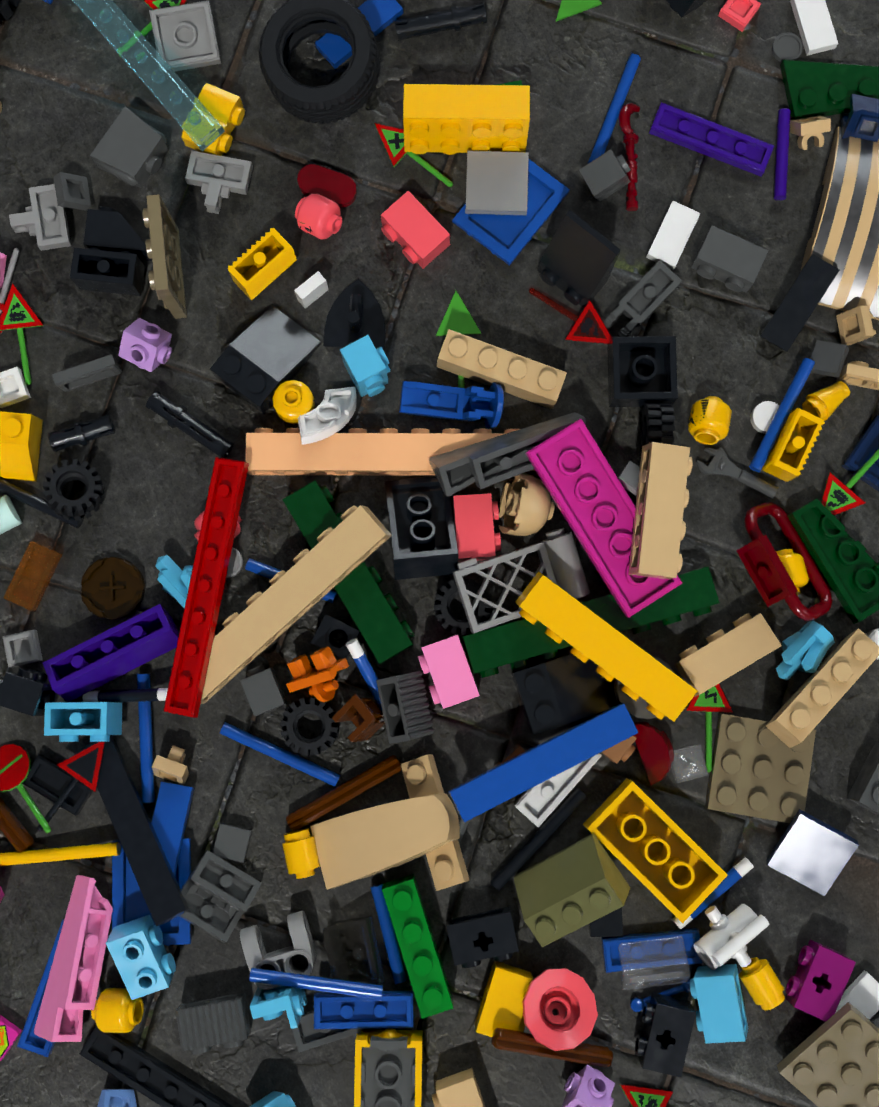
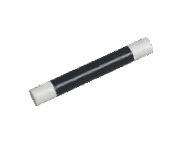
(126, 695)

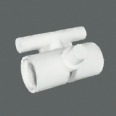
(729, 936)

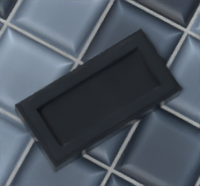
(52, 780)

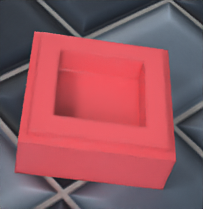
(739, 12)

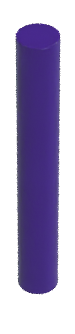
(782, 151)

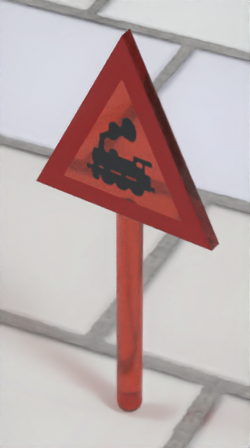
(588, 325)

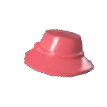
(575, 1007)

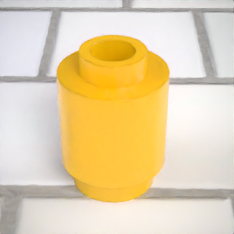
(300, 853)
(762, 984)

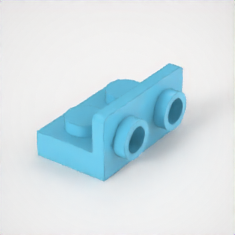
(272, 1002)

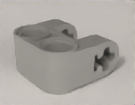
(281, 959)

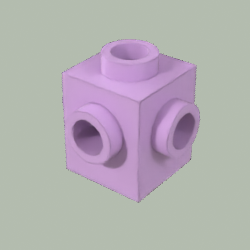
(145, 345)
(588, 1089)

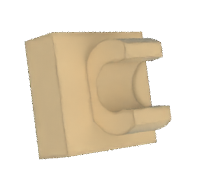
(809, 127)
(855, 325)
(172, 766)

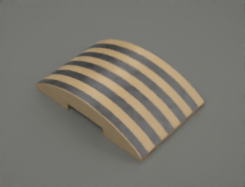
(849, 224)

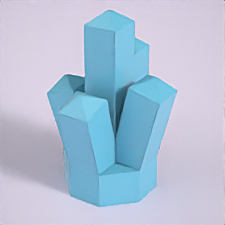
(173, 579)
(804, 650)

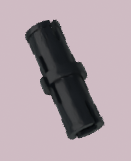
(81, 433)

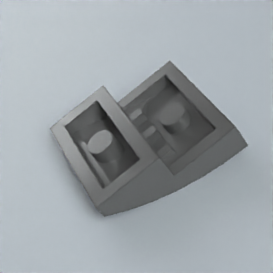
(217, 896)

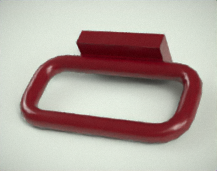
(769, 572)

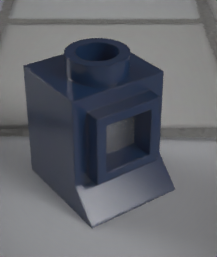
(863, 119)

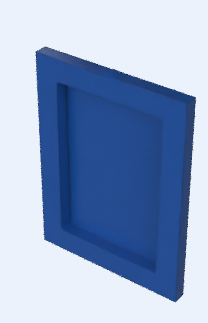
(511, 233)
(129, 901)

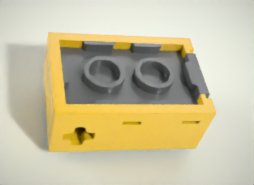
(388, 1068)

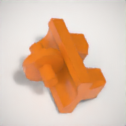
(318, 677)

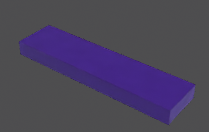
(711, 139)

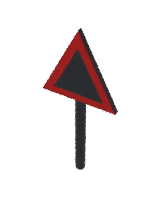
(84, 768)

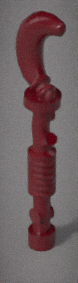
(630, 140)

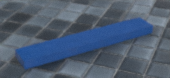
(543, 762)

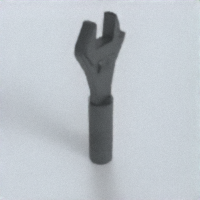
(723, 466)

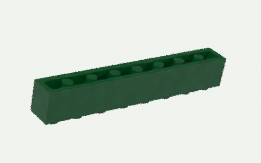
(522, 640)

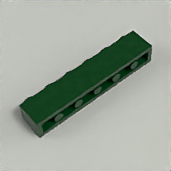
(359, 590)

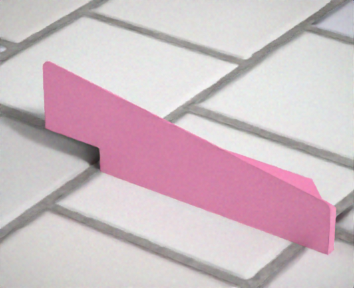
(76, 964)

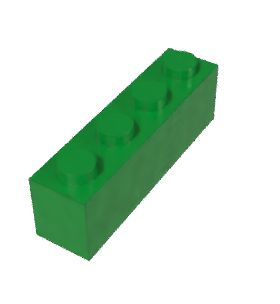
(417, 946)

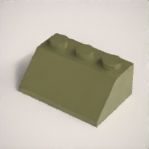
(570, 890)

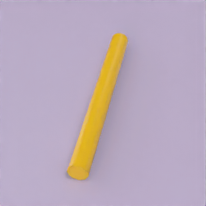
(60, 854)

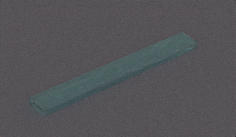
(153, 71)

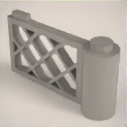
(558, 562)

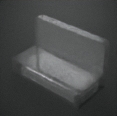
(653, 963)

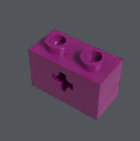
(821, 997)

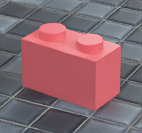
(414, 230)
(475, 526)

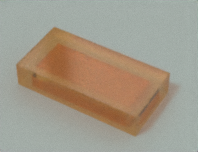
(32, 576)

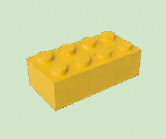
(465, 118)
(655, 850)

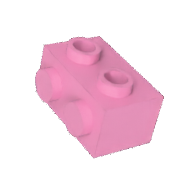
(449, 672)

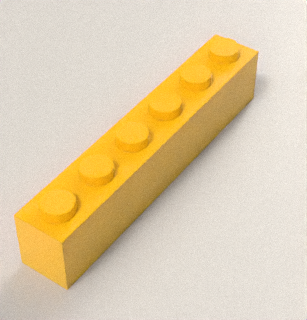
(605, 646)

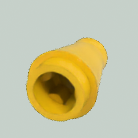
(826, 401)

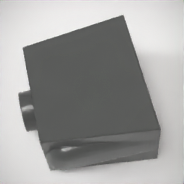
(130, 149)

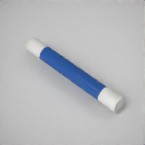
(364, 667)
(734, 875)

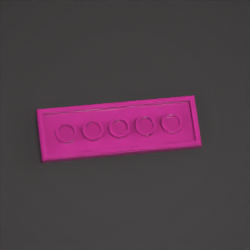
(596, 512)

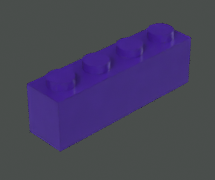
(112, 653)

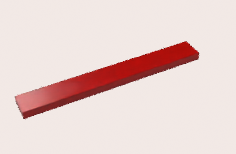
(206, 587)

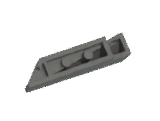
(496, 457)

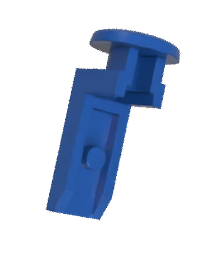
(453, 402)

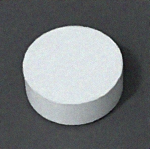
(763, 415)

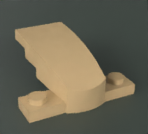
(395, 833)

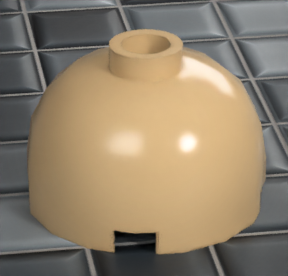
(525, 506)

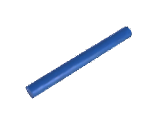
(615, 106)
(782, 414)
(146, 742)
(280, 754)
(316, 983)

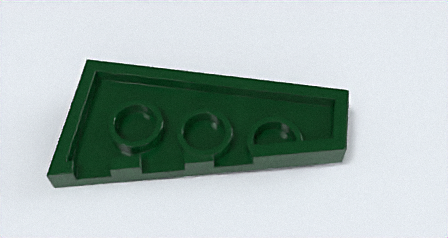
(826, 87)
(840, 558)

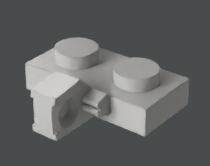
(218, 177)
(43, 219)

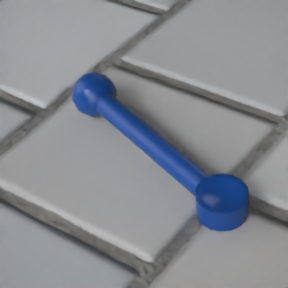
(637, 1004)

